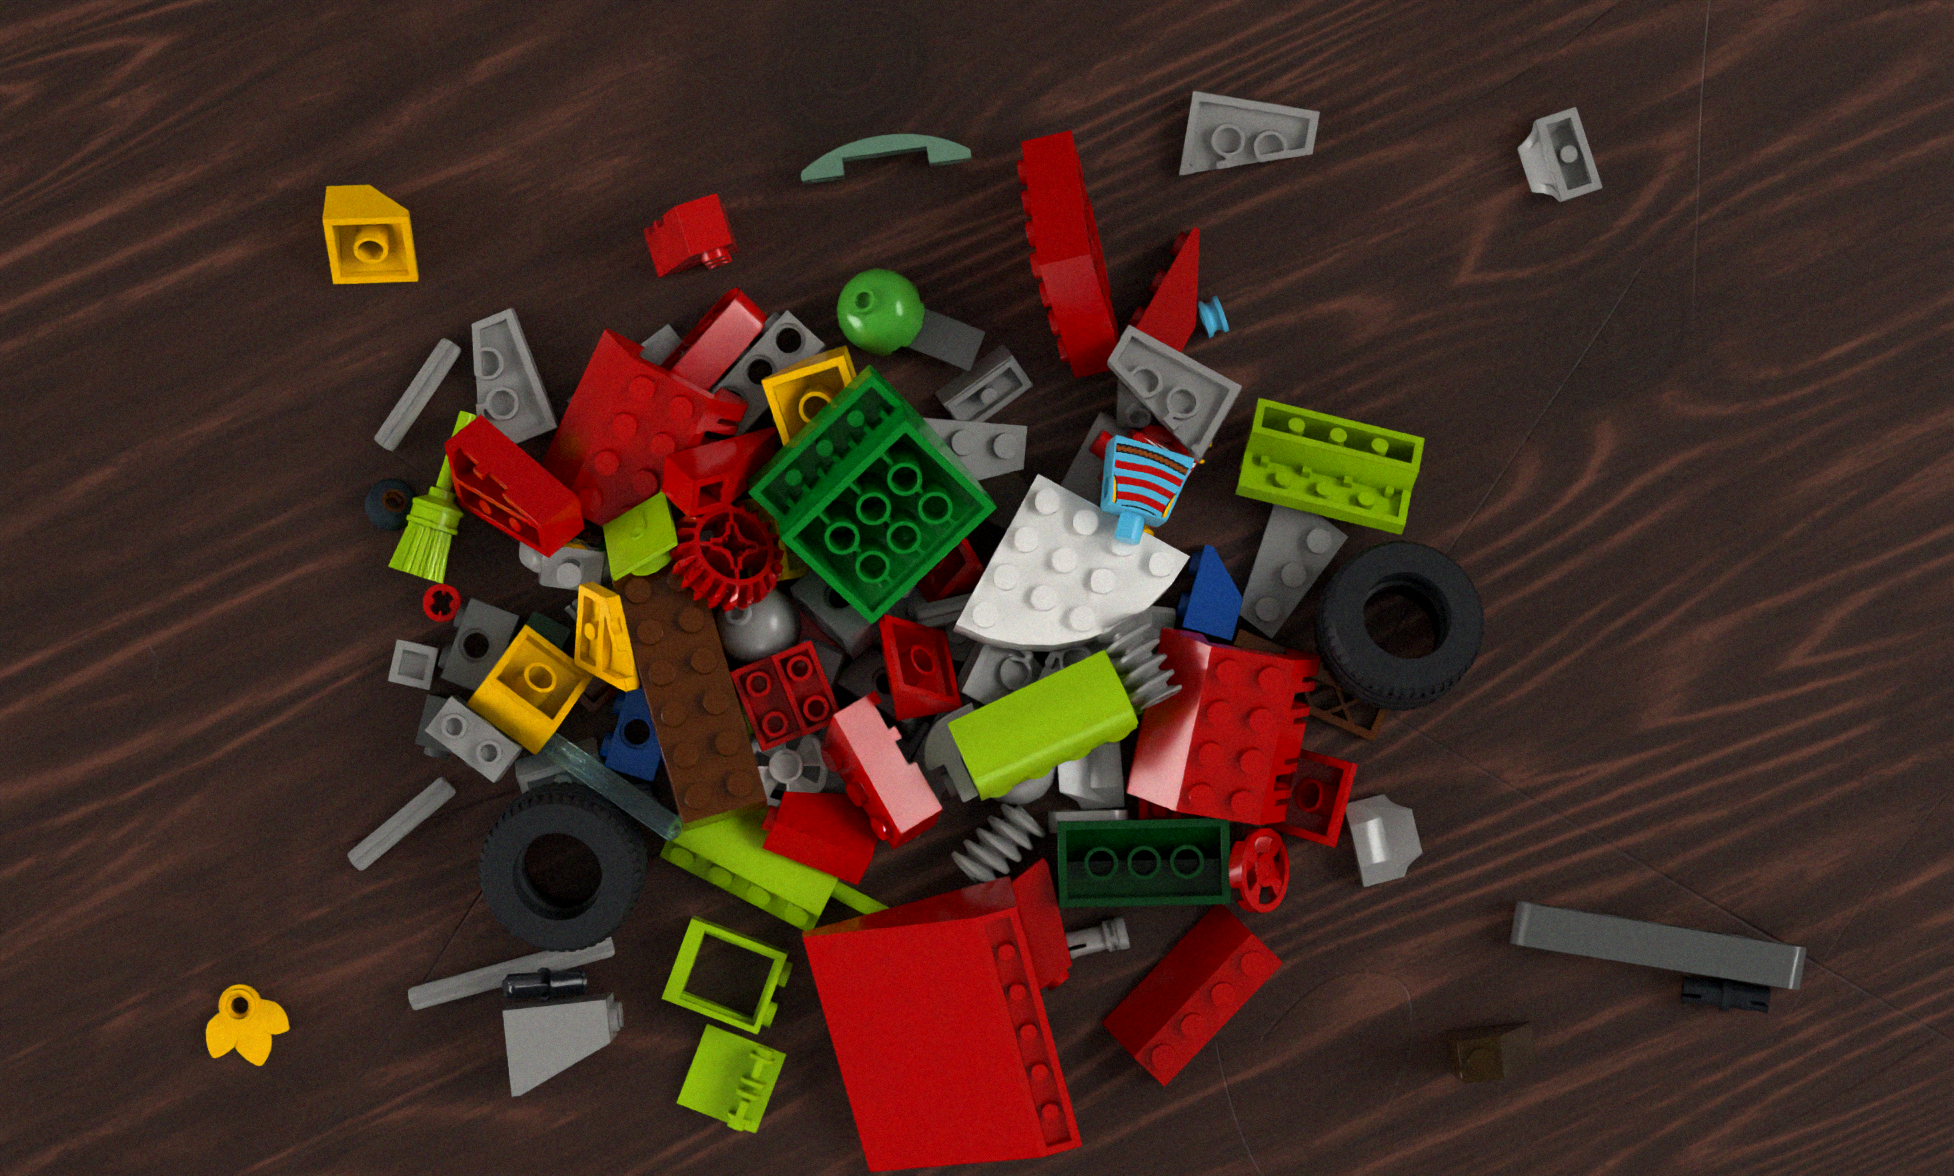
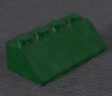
(1143, 862)

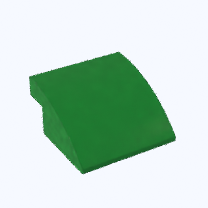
(870, 495)

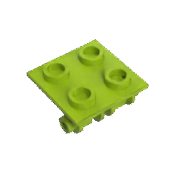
(731, 1078)

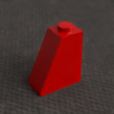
(821, 833)
(1042, 924)

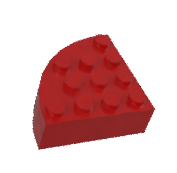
(1067, 253)

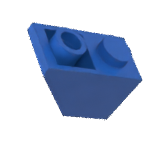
(1213, 597)

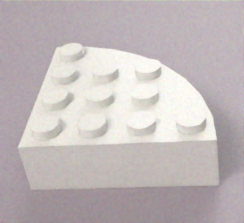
(1064, 575)

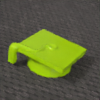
(641, 538)

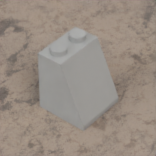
(556, 1034)

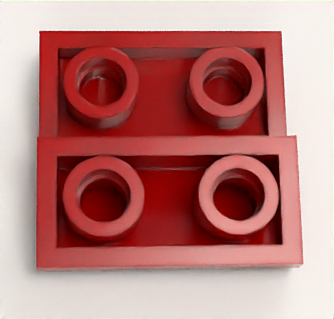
(785, 695)

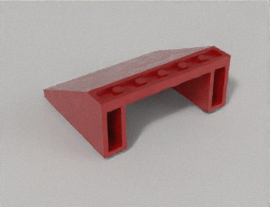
(943, 1032)

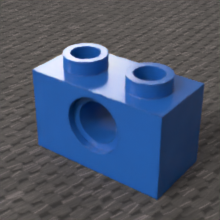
(622, 753)

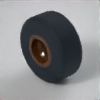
(380, 513)

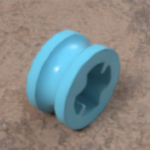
(1212, 316)

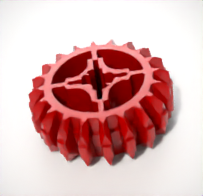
(715, 564)

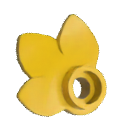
(245, 1031)

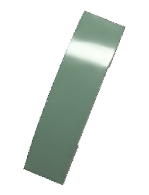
(831, 166)

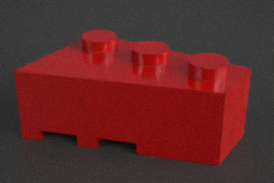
(511, 488)

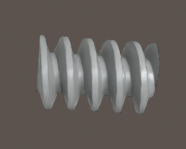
(1138, 661)
(998, 844)

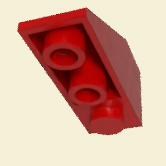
(1174, 306)
(717, 472)

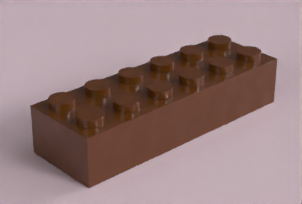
(690, 699)

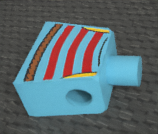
(1140, 485)

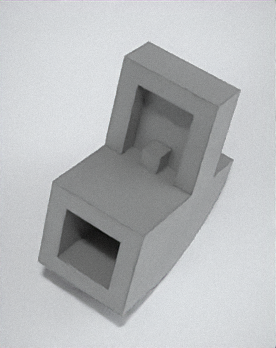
(942, 750)

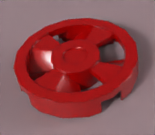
(1258, 864)

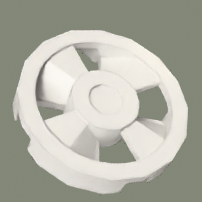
(787, 767)

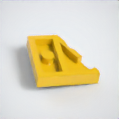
(603, 637)

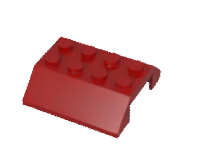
(626, 423)
(1225, 731)

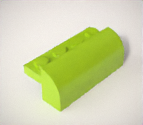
(1329, 466)
(1043, 725)
(734, 860)

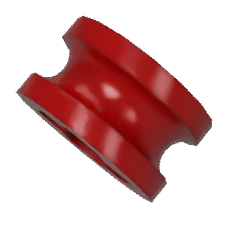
(429, 600)

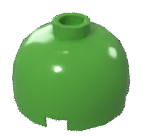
(880, 311)

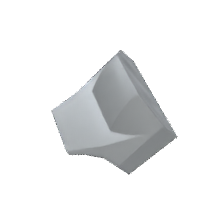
(1559, 157)
(1095, 779)
(1382, 838)

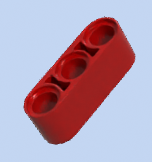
(717, 340)

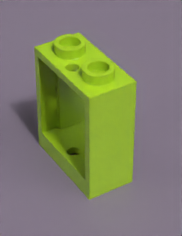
(685, 961)

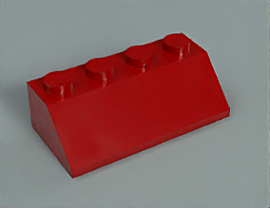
(1191, 993)

